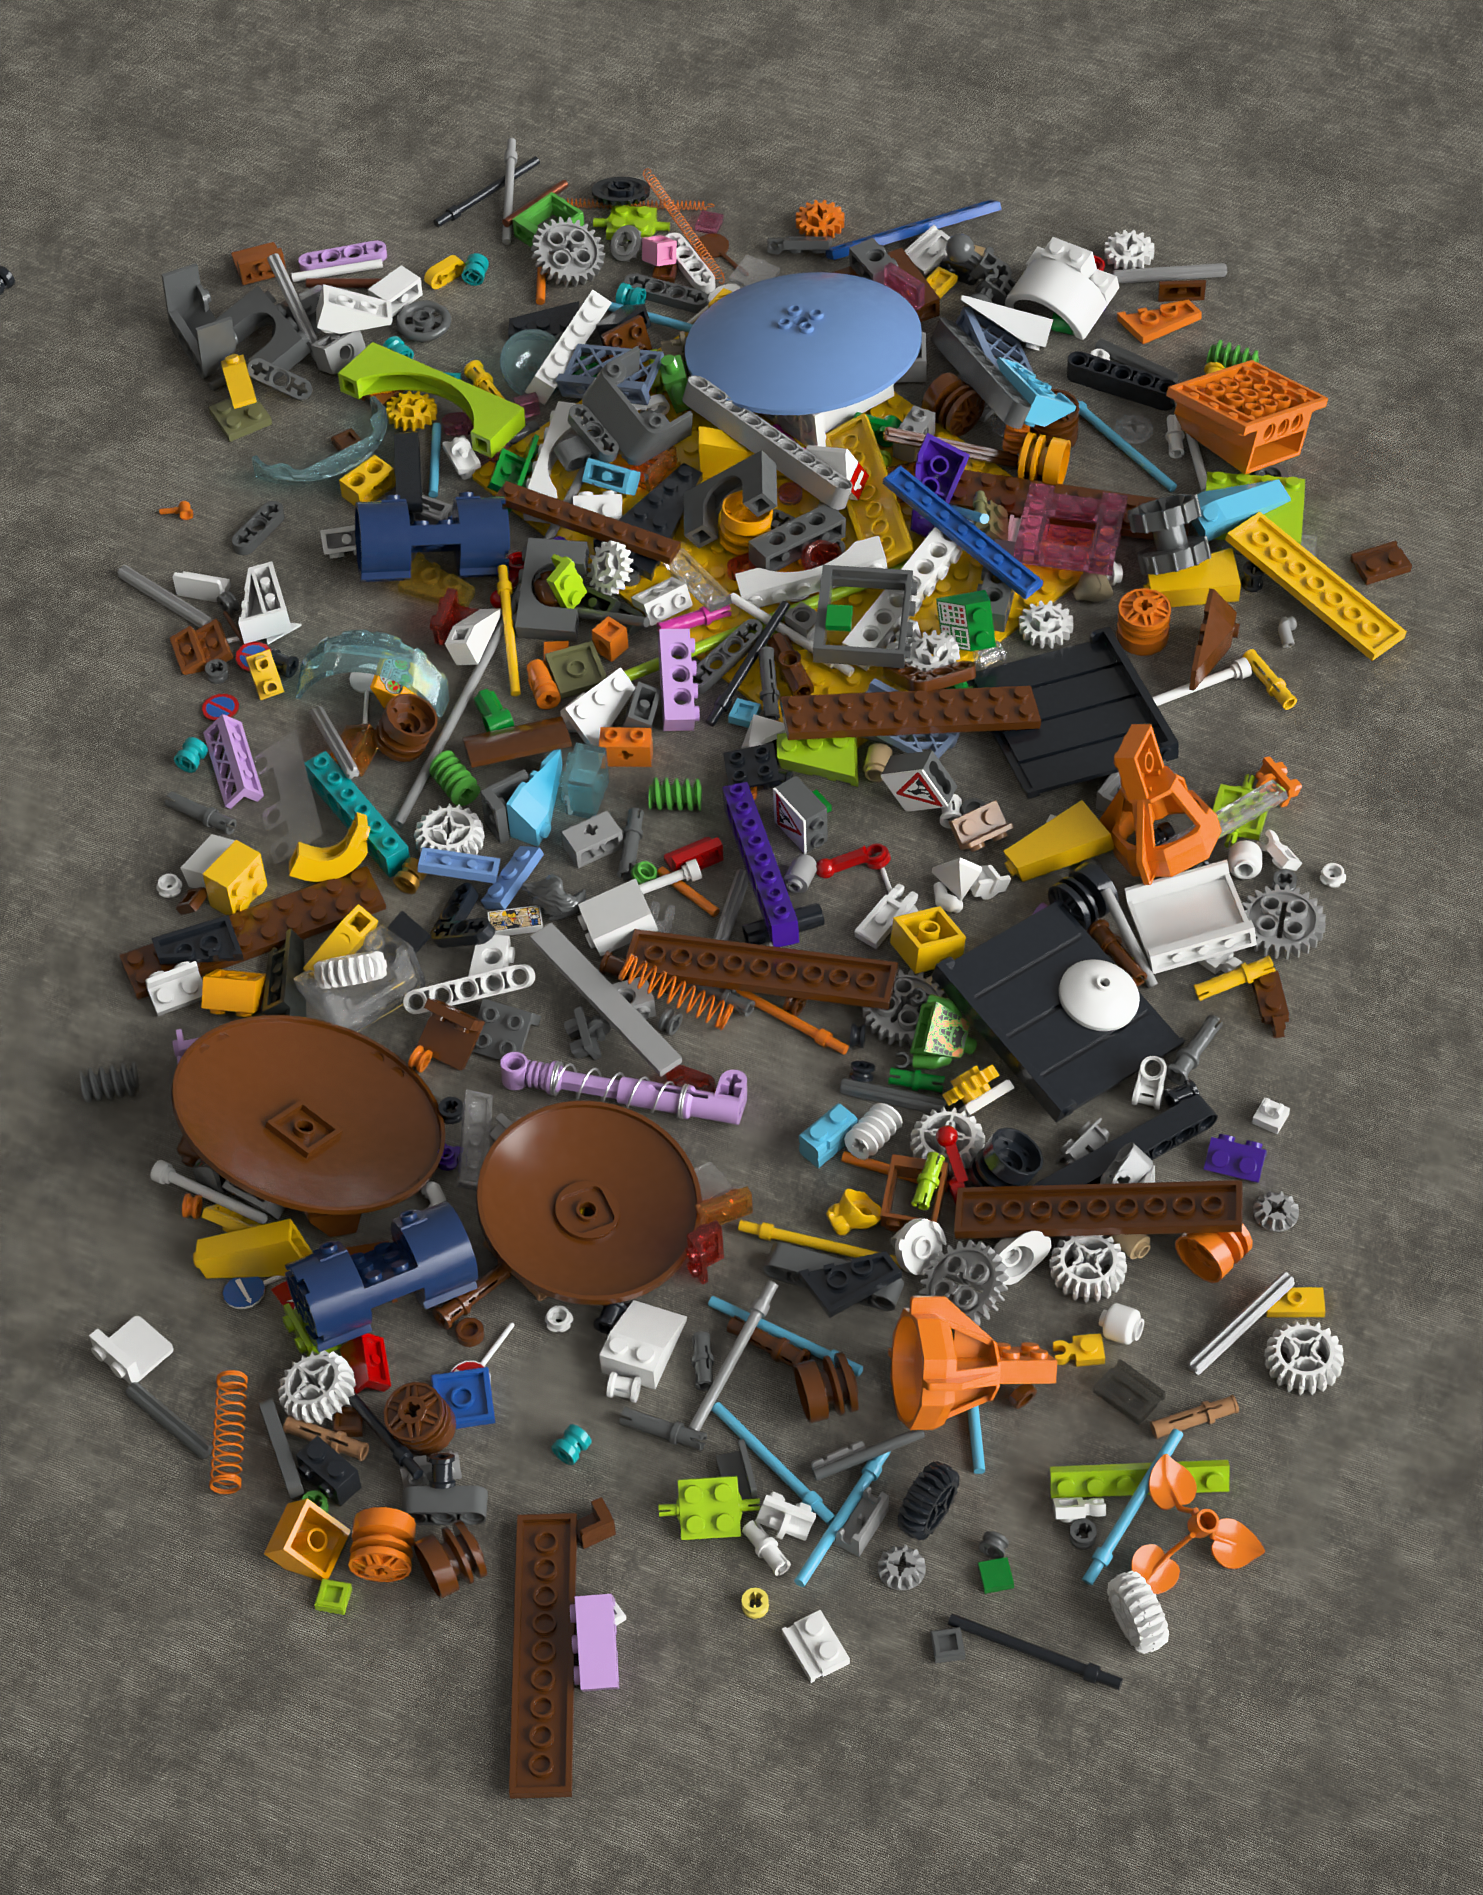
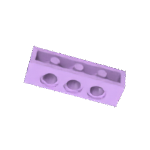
(677, 716)

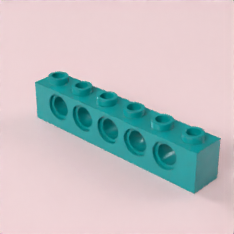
(345, 801)

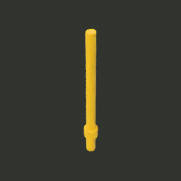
(504, 589)
(767, 1232)

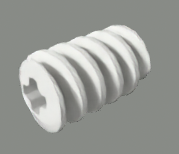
(872, 1130)

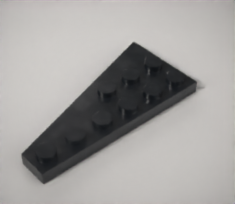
(660, 513)

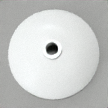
(1094, 1004)

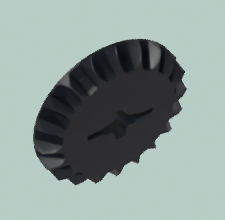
(620, 191)

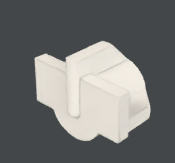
(989, 883)

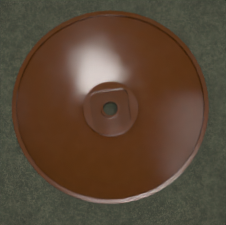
(597, 1160)

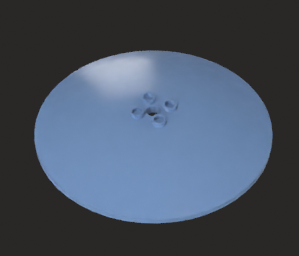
(804, 343)

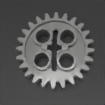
(567, 251)
(1302, 924)
(895, 1020)
(973, 1263)

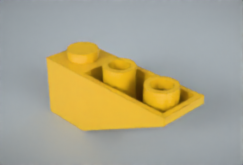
(346, 938)

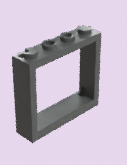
(864, 578)

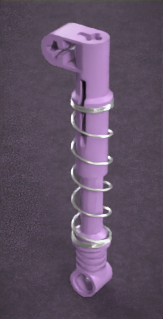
(683, 1101)

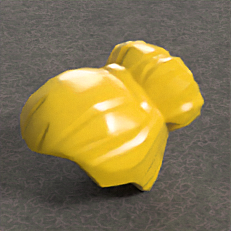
(853, 1212)

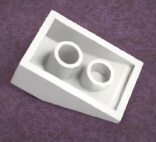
(349, 311)
(642, 1343)

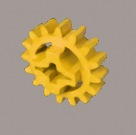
(411, 411)
(970, 1085)

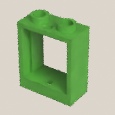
(526, 222)

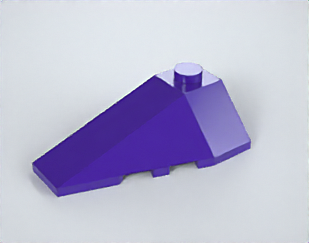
(940, 470)

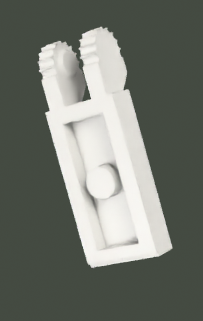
(879, 921)

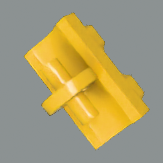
(264, 674)

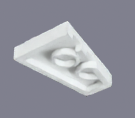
(599, 706)

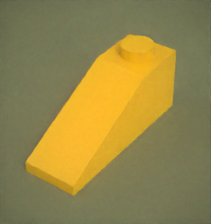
(238, 380)

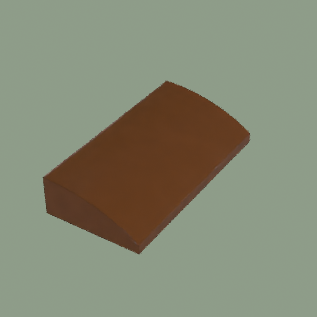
(516, 741)

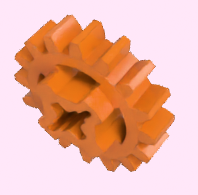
(820, 219)

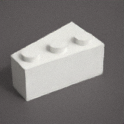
(263, 605)

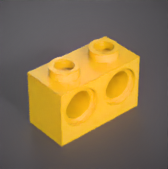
(368, 481)

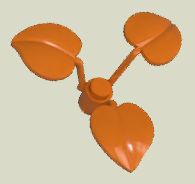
(1232, 1544)

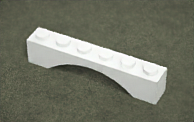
(576, 333)
(541, 469)
(771, 587)

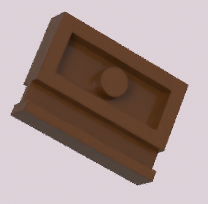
(1381, 562)

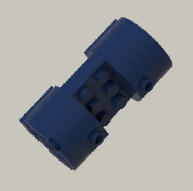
(476, 535)
(339, 1289)

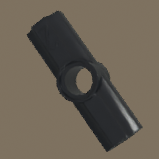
(808, 918)

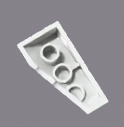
(1020, 324)

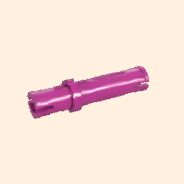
(694, 618)

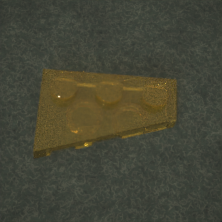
(431, 582)

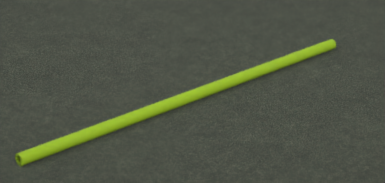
(713, 641)

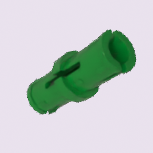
(916, 1080)

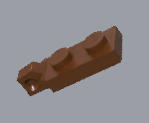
(1271, 1002)

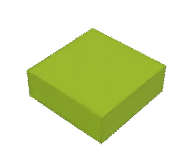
(333, 1596)

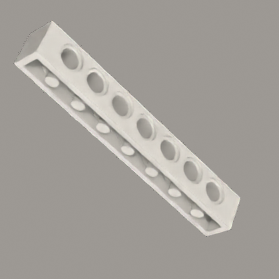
(883, 618)

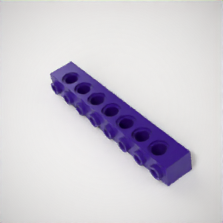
(760, 865)

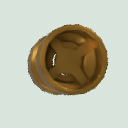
(409, 877)

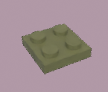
(239, 421)
(575, 669)

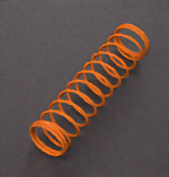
(720, 1023)
(226, 1475)

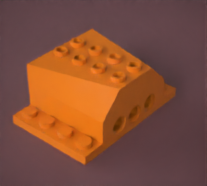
(1246, 414)

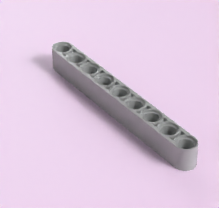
(759, 435)

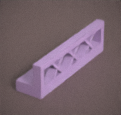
(238, 756)

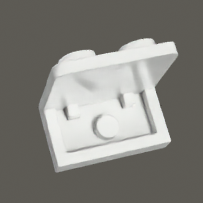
(131, 1349)

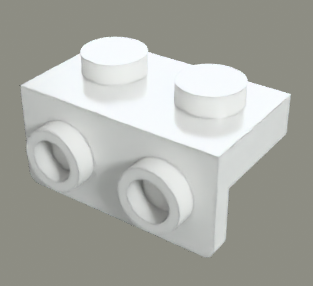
(607, 504)

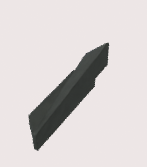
(598, 601)
(280, 991)

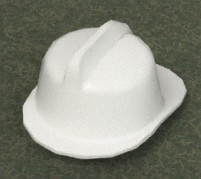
(1022, 1253)

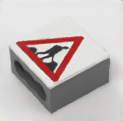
(919, 781)
(800, 814)

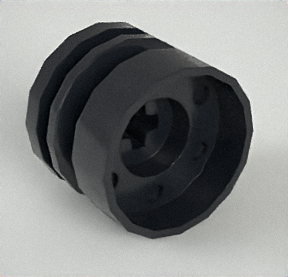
(1082, 893)
(1006, 1160)

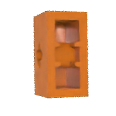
(627, 746)

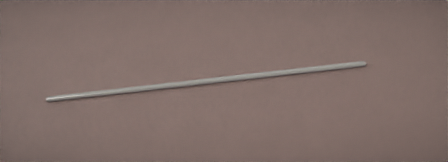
(472, 682)

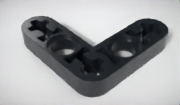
(454, 928)

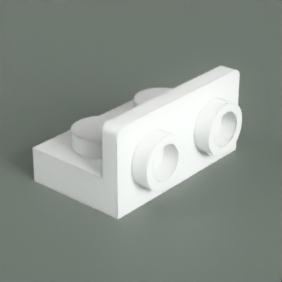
(663, 600)
(175, 987)

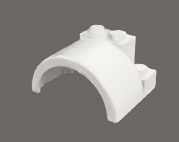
(1067, 283)

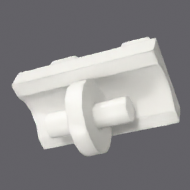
(462, 456)
(785, 1516)

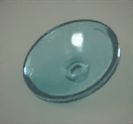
(524, 350)

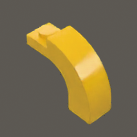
(332, 862)

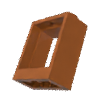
(910, 1168)

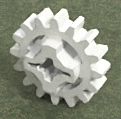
(1129, 250)
(610, 568)
(1046, 624)
(943, 648)

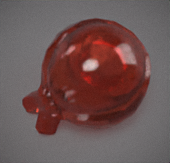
(819, 553)

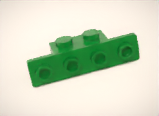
(513, 467)

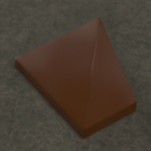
(1181, 290)

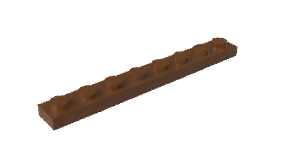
(589, 522)

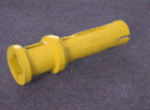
(480, 377)

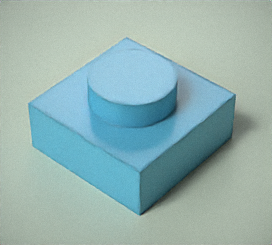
(743, 711)

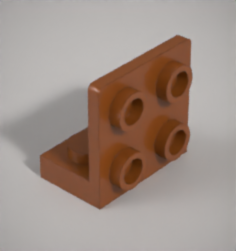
(253, 262)

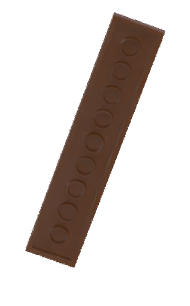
(1013, 492)
(909, 712)
(266, 924)
(765, 969)
(1099, 1209)
(543, 1657)

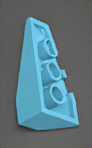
(1045, 404)
(1231, 506)
(533, 802)

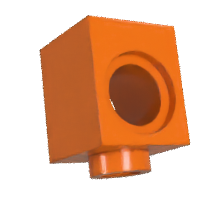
(610, 638)

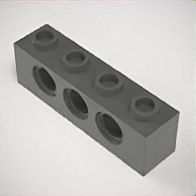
(786, 542)
(998, 592)

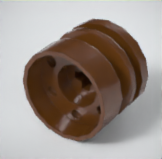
(955, 404)
(1064, 427)
(405, 727)
(826, 1387)
(432, 1426)
(447, 1560)

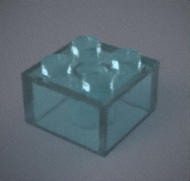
(584, 780)

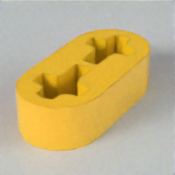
(444, 272)

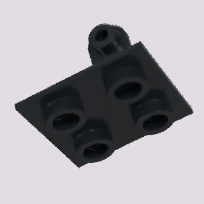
(752, 765)

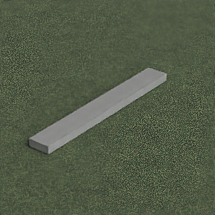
(606, 999)

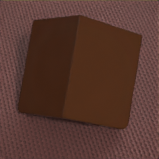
(597, 1525)

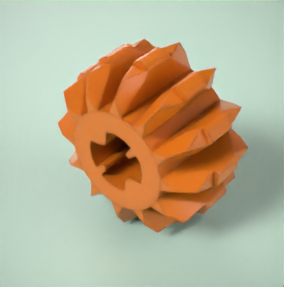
(1014, 438)

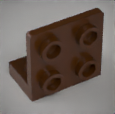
(628, 335)
(450, 1033)

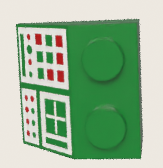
(967, 620)

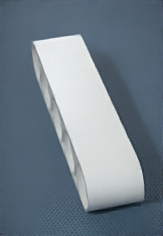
(481, 983)

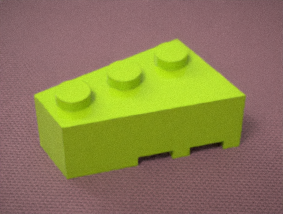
(821, 757)

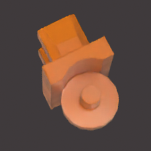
(1278, 772)

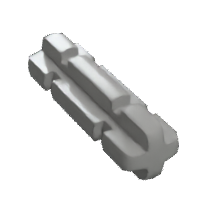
(836, 1455)

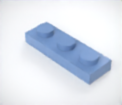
(458, 865)
(512, 877)

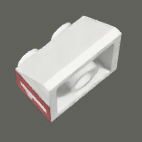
(845, 464)

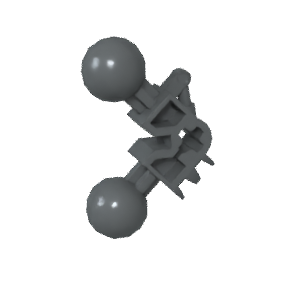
(986, 267)

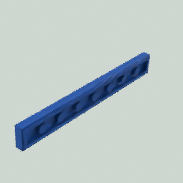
(919, 227)
(963, 532)

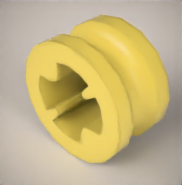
(755, 1593)

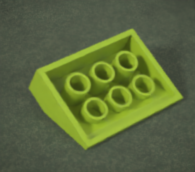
(1287, 516)

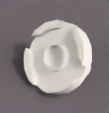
(918, 1244)

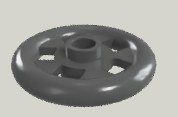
(423, 321)

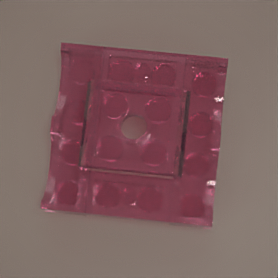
(1066, 546)

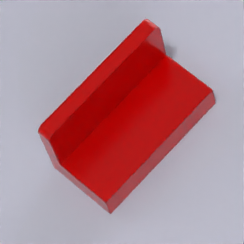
(705, 851)
(368, 1361)

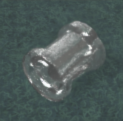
(989, 656)

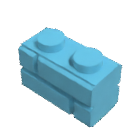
(611, 476)
(826, 1135)

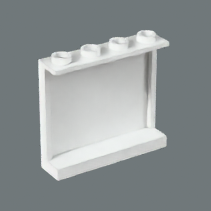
(1189, 917)

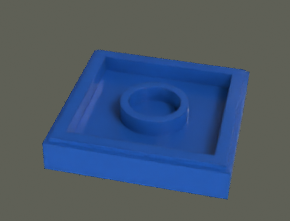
(467, 1395)

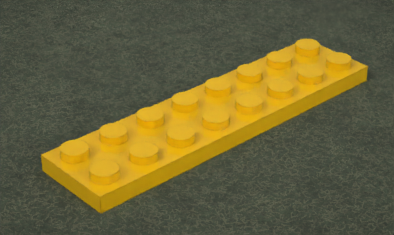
(877, 508)
(1316, 586)

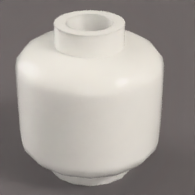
(1245, 859)
(1121, 1324)

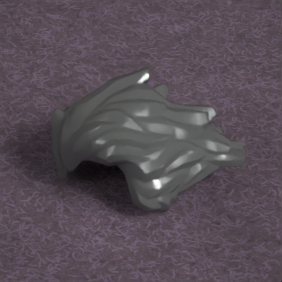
(552, 897)

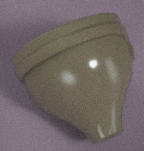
(1093, 588)

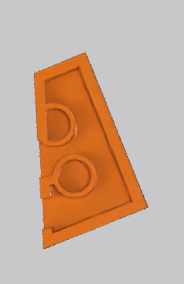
(1156, 323)

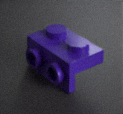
(1235, 1158)

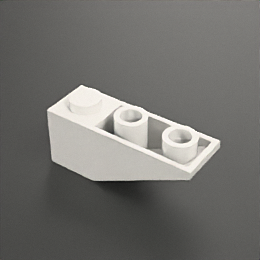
(471, 636)

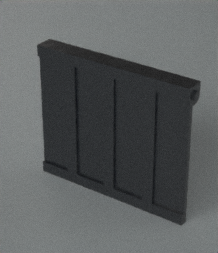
(1085, 709)
(1014, 1002)

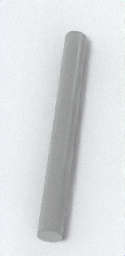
(1128, 936)

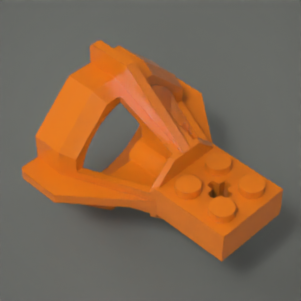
(1149, 794)
(947, 1375)

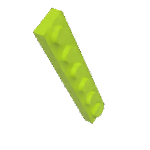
(1125, 1478)

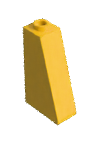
(720, 452)
(1192, 584)
(1059, 843)
(251, 1251)

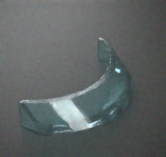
(333, 465)
(377, 655)

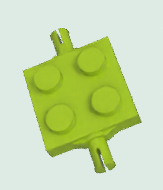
(642, 218)
(1229, 794)
(709, 1507)

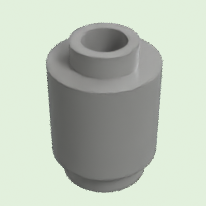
(800, 873)

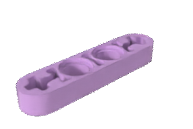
(342, 255)

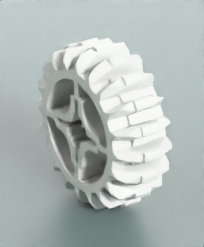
(458, 825)
(350, 969)
(969, 1141)
(1085, 1274)
(1305, 1366)
(317, 1387)
(1138, 1612)

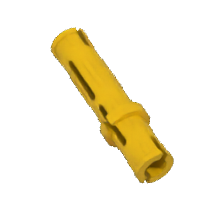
(1284, 697)
(1233, 978)

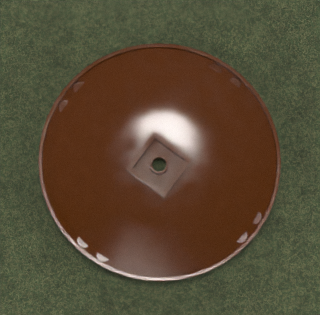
(266, 1078)

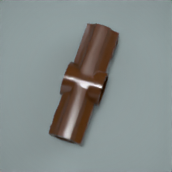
(790, 665)

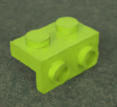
(566, 582)

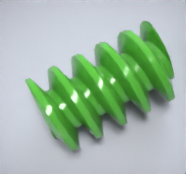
(1229, 357)
(454, 778)
(675, 794)

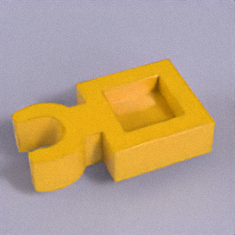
(1084, 1349)

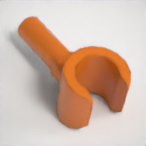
(183, 510)

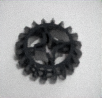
(928, 1500)

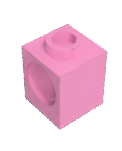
(659, 250)

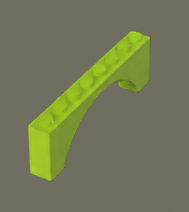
(384, 370)

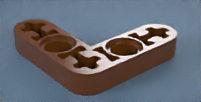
(936, 679)

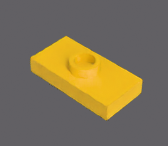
(942, 281)
(227, 1218)
(1300, 1303)

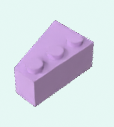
(595, 1642)

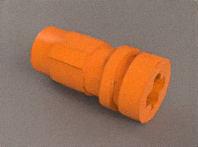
(542, 685)

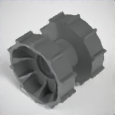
(1166, 522)

